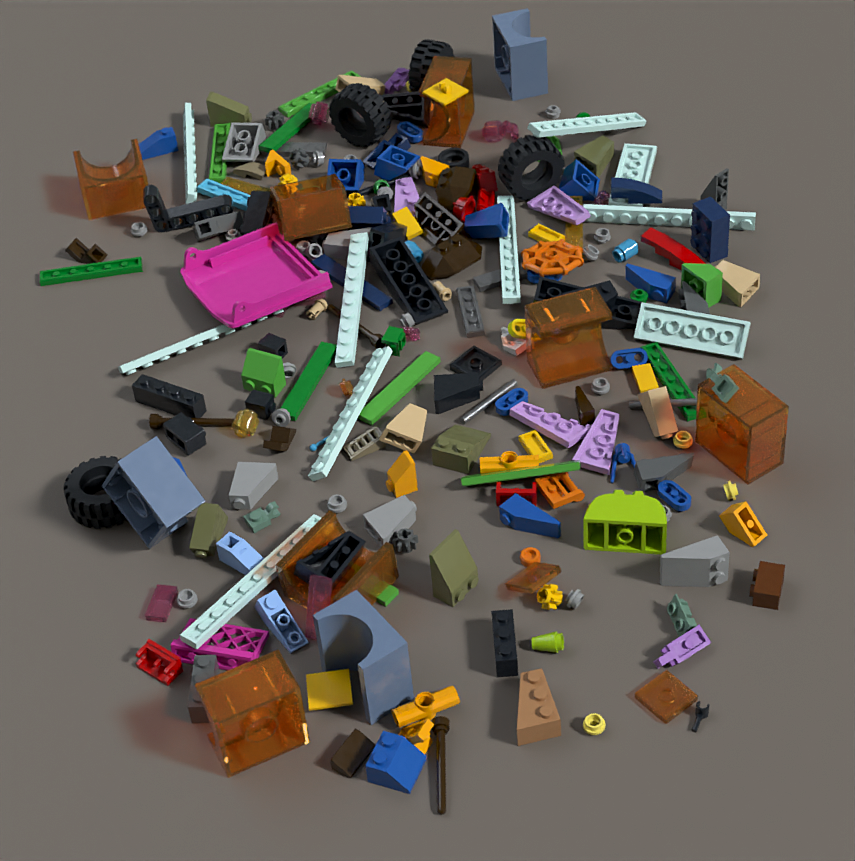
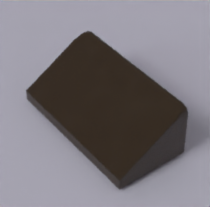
(352, 753)

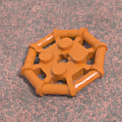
(552, 258)

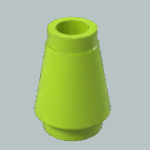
(549, 642)

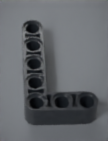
(184, 215)

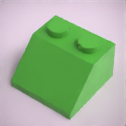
(704, 280)
(263, 372)

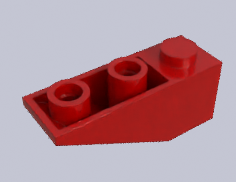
(485, 178)

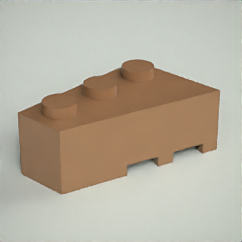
(536, 709)

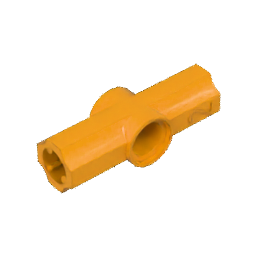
(507, 461)
(425, 706)

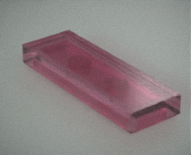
(318, 599)

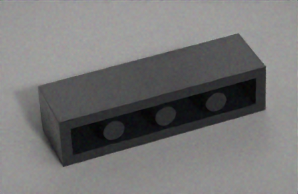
(168, 397)

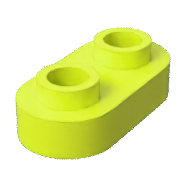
(517, 328)

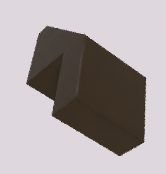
(84, 255)
(280, 438)

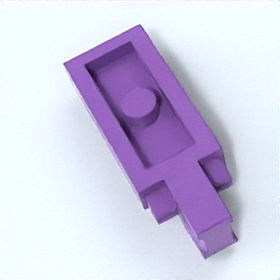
(396, 81)
(683, 647)

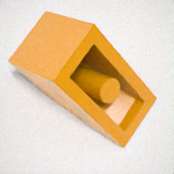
(432, 170)
(402, 476)
(743, 523)

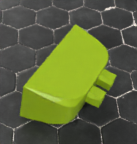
(625, 524)

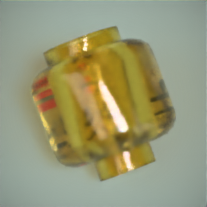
(245, 423)

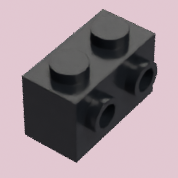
(185, 433)

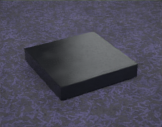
(475, 361)

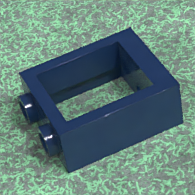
(367, 217)

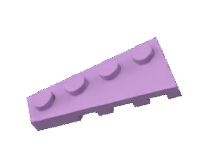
(405, 195)
(559, 205)
(550, 424)
(598, 445)

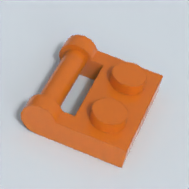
(555, 492)

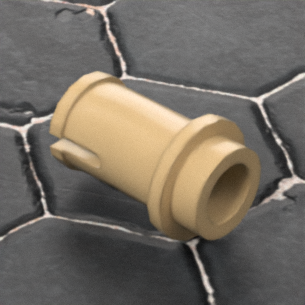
(443, 292)
(319, 306)

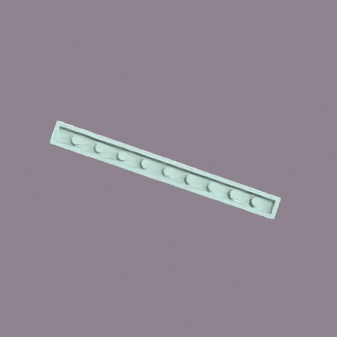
(586, 124)
(189, 154)
(659, 216)
(509, 256)
(352, 300)
(180, 347)
(350, 414)
(243, 591)

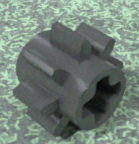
(274, 120)
(299, 158)
(405, 540)

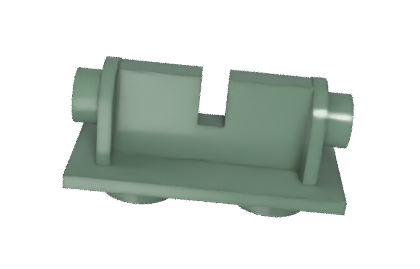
(680, 615)

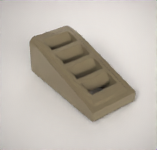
(369, 441)

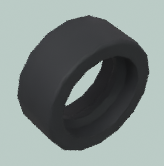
(454, 154)

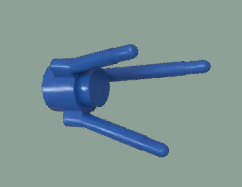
(623, 455)

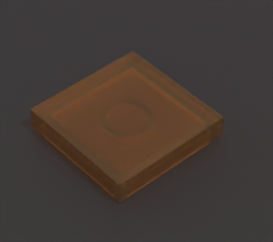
(533, 577)
(666, 696)

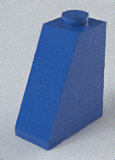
(488, 222)

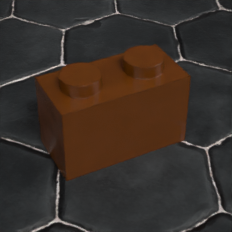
(768, 585)

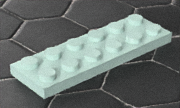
(635, 164)
(692, 330)

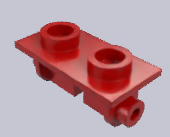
(485, 198)

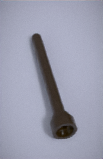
(375, 339)
(157, 421)
(440, 729)

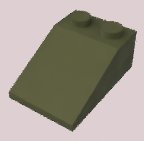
(459, 448)
(452, 570)

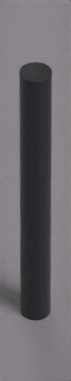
(368, 190)

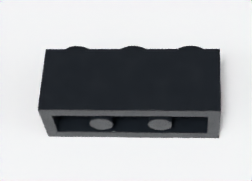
(504, 643)

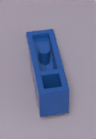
(159, 143)
(656, 284)
(526, 517)

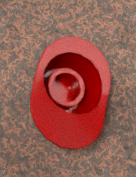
(463, 207)

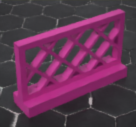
(226, 657)

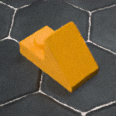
(276, 164)
(418, 734)

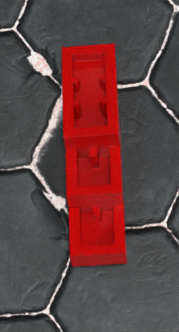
(670, 248)

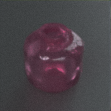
(319, 113)
(494, 131)

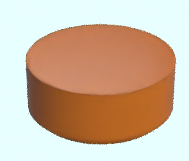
(529, 556)

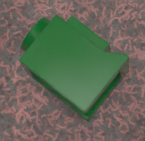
(395, 339)

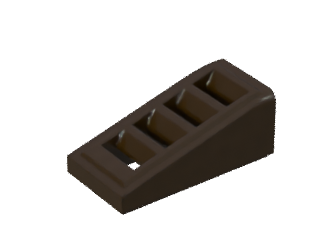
(584, 407)

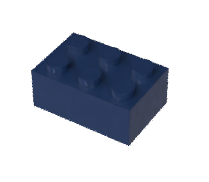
(710, 229)

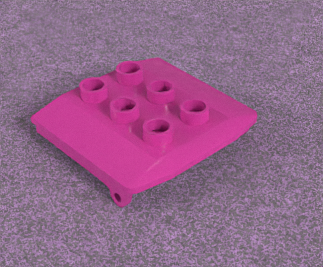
(251, 276)

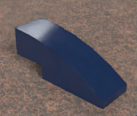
(397, 141)
(635, 191)

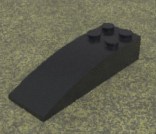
(406, 280)
(623, 314)

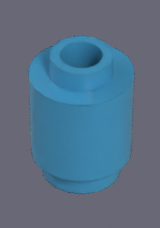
(415, 250)
(625, 250)

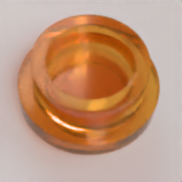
(346, 387)

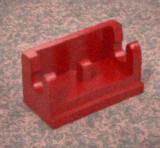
(504, 494)
(159, 662)

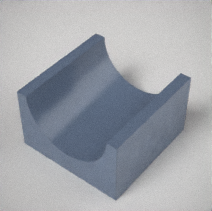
(518, 57)
(152, 492)
(361, 640)

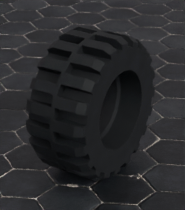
(422, 59)
(369, 105)
(520, 156)
(79, 490)

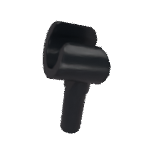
(701, 713)

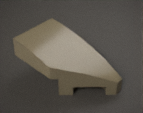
(253, 169)

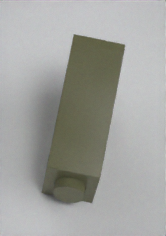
(226, 110)
(596, 154)
(207, 529)

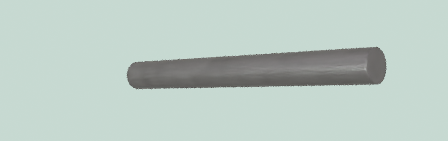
(490, 400)
(674, 403)

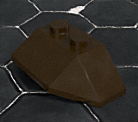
(453, 184)
(435, 220)
(451, 257)

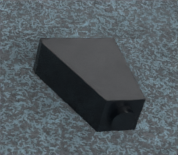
(385, 233)
(456, 390)

